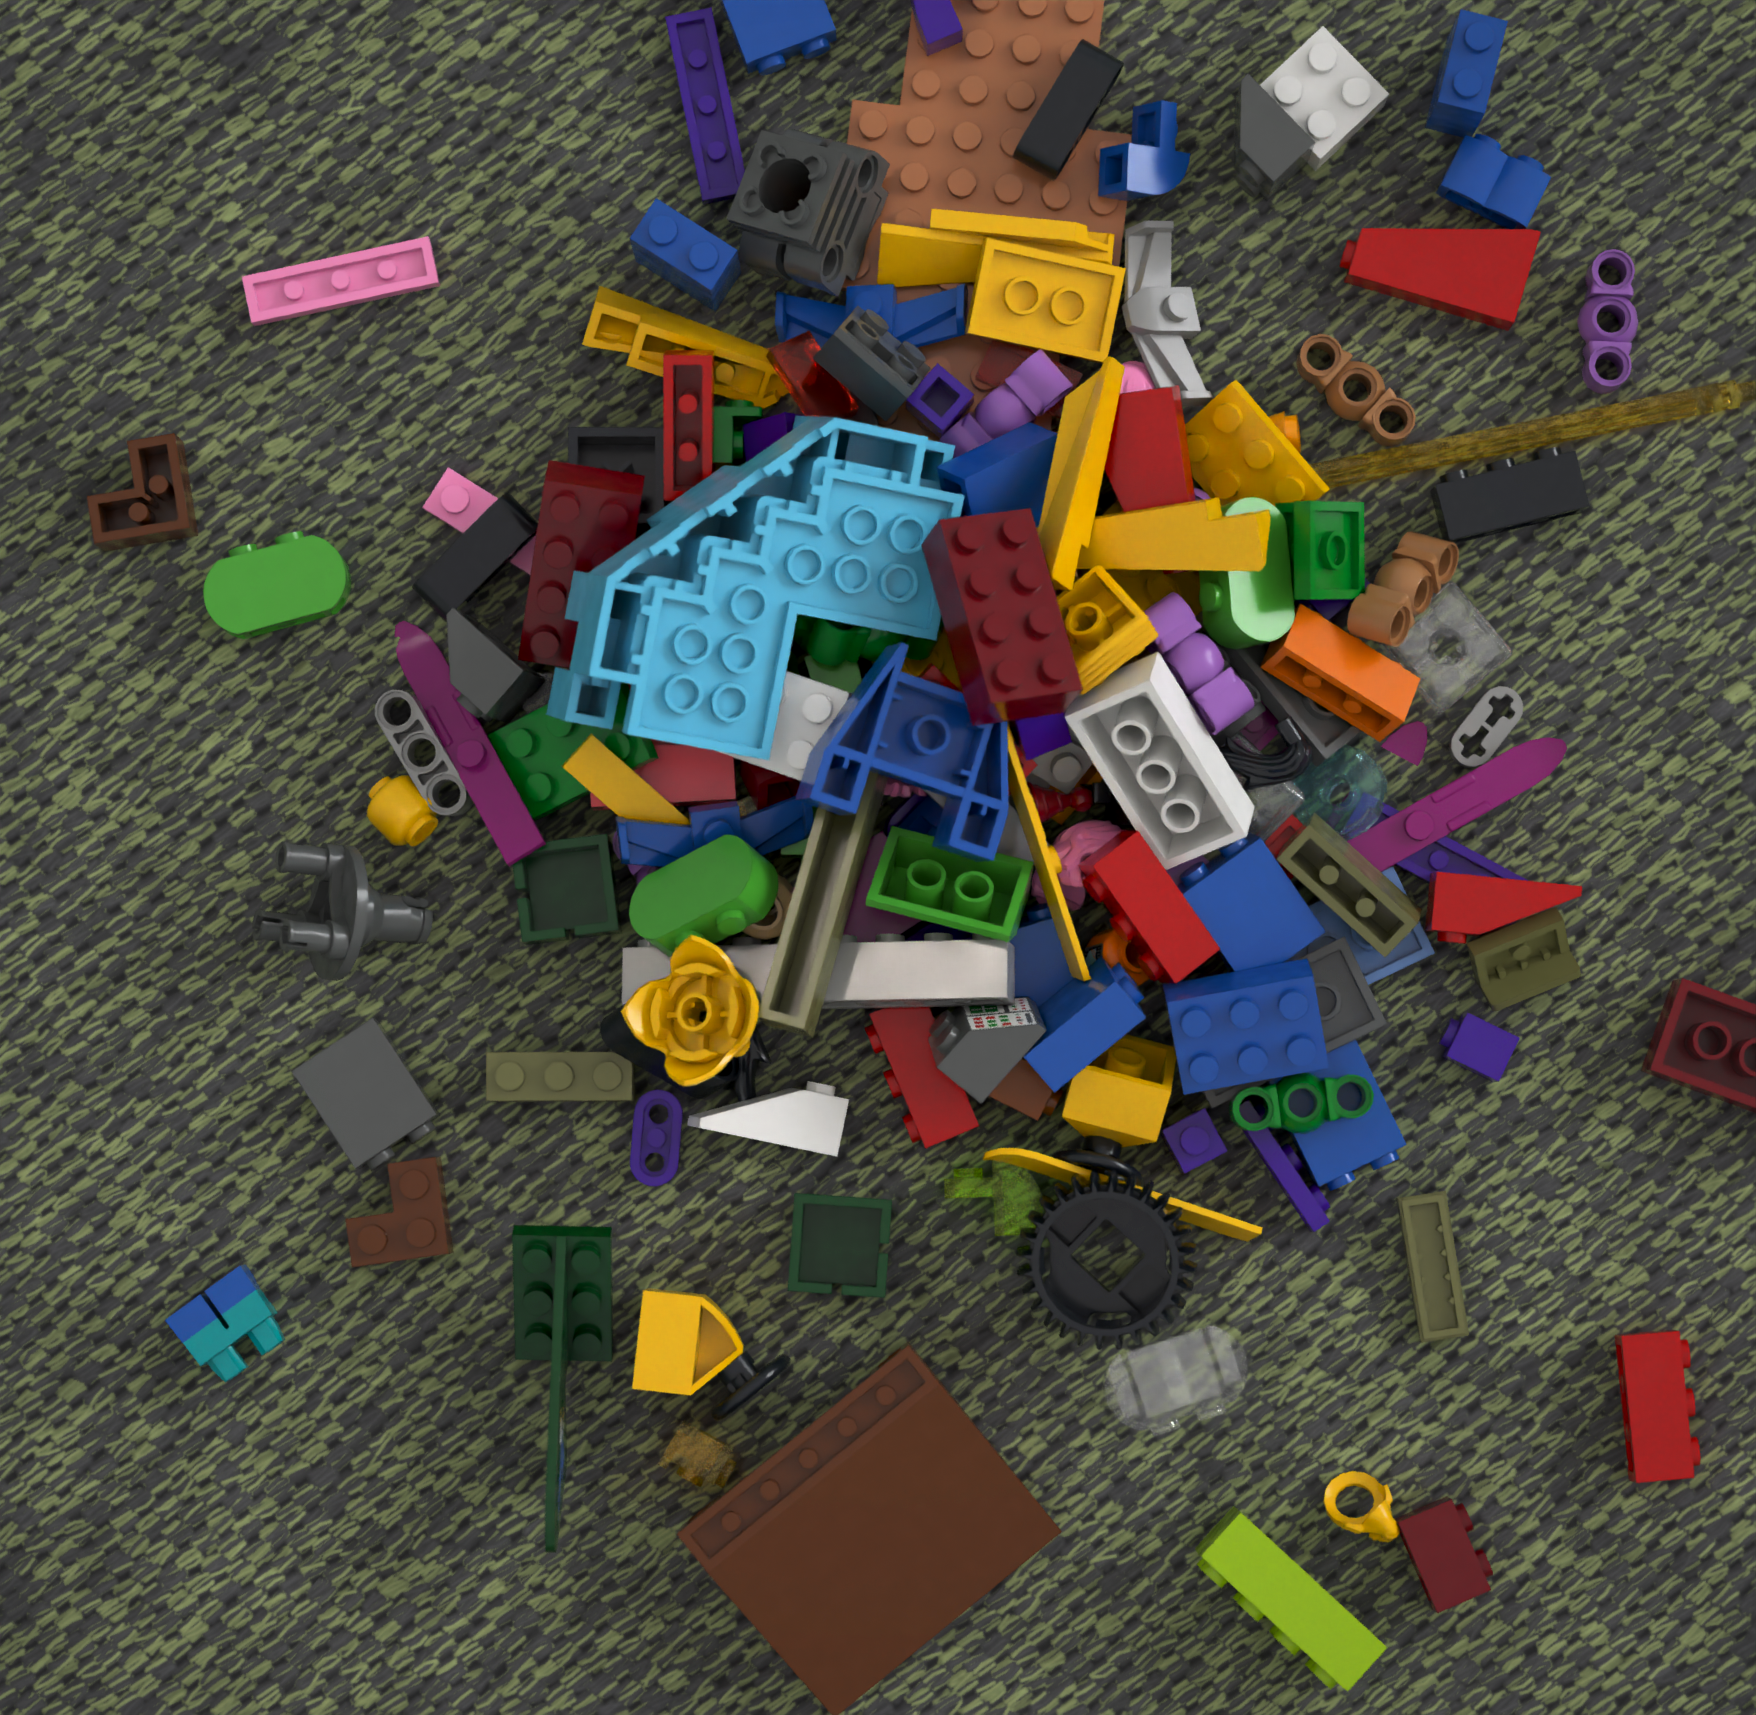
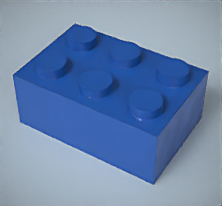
(1246, 1026)

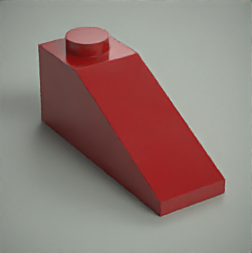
(1478, 904)

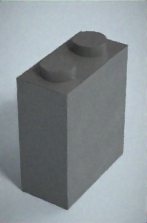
(367, 1095)

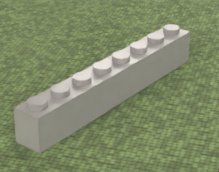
(870, 973)

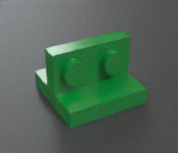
(1325, 548)

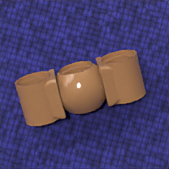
(1344, 370)
(1403, 588)

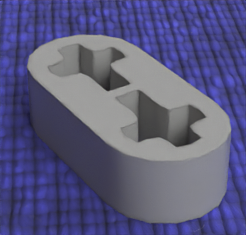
(1476, 720)

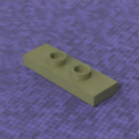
(1432, 1266)

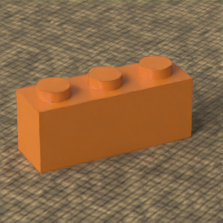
(1342, 674)

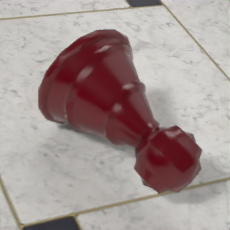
(1050, 802)

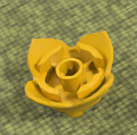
(668, 1011)

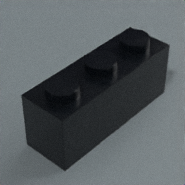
(1509, 495)

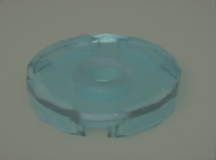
(1363, 802)

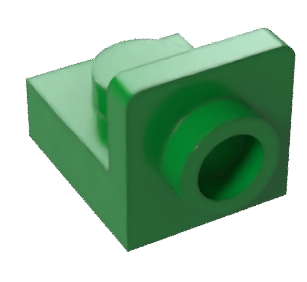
(728, 443)

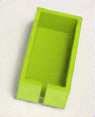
(1291, 1599)

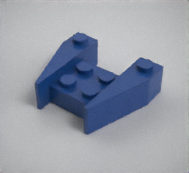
(919, 738)

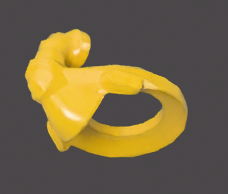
(1378, 1521)

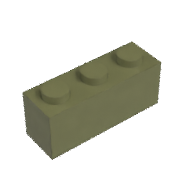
(1349, 885)
(559, 1077)

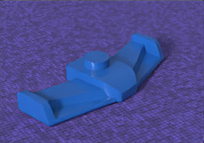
(914, 321)
(764, 830)

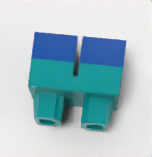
(244, 1310)

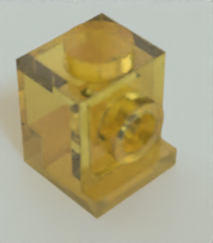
(699, 1456)

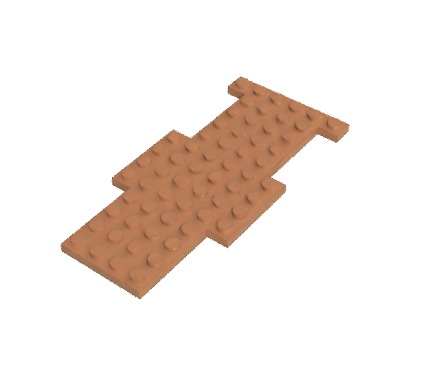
(957, 141)

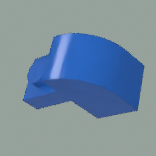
(1147, 163)

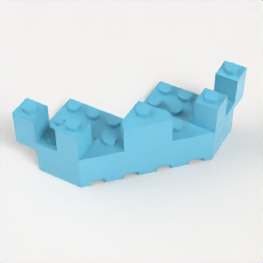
(714, 589)

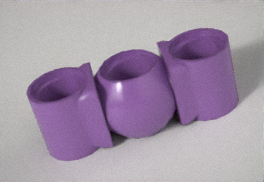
(1614, 300)
(1026, 394)
(1197, 664)

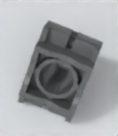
(808, 208)

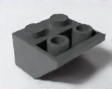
(873, 362)

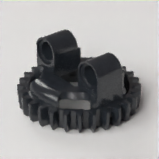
(1140, 1291)

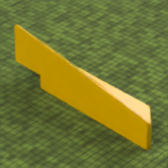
(954, 243)
(648, 331)
(1078, 471)
(1179, 538)

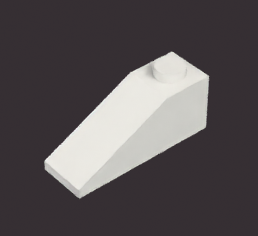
(788, 1117)

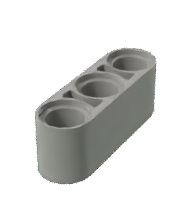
(404, 742)

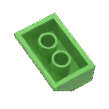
(949, 888)

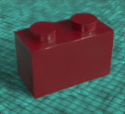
(1443, 1553)

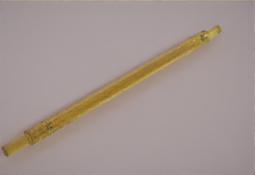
(1535, 433)

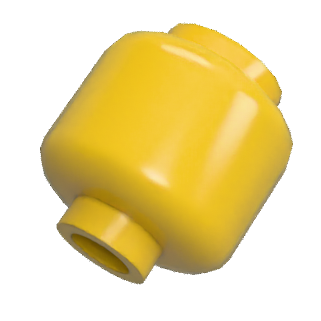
(400, 811)

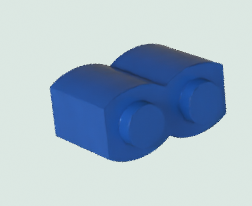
(1493, 182)

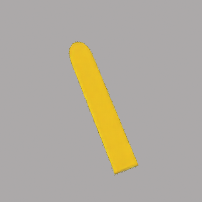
(619, 785)
(1046, 863)
(1063, 1171)

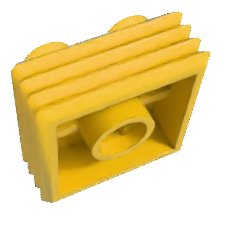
(1102, 626)

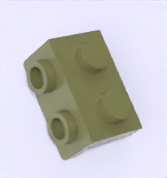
(1523, 959)

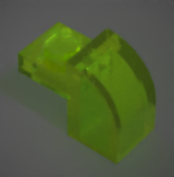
(1012, 1193)

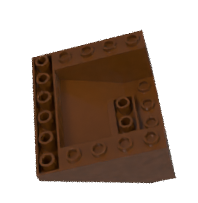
(869, 1531)

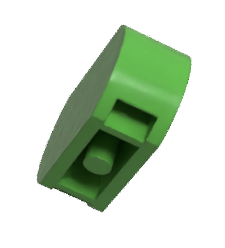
(276, 585)
(1250, 606)
(704, 894)

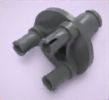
(341, 910)

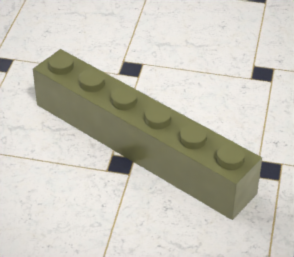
(819, 913)

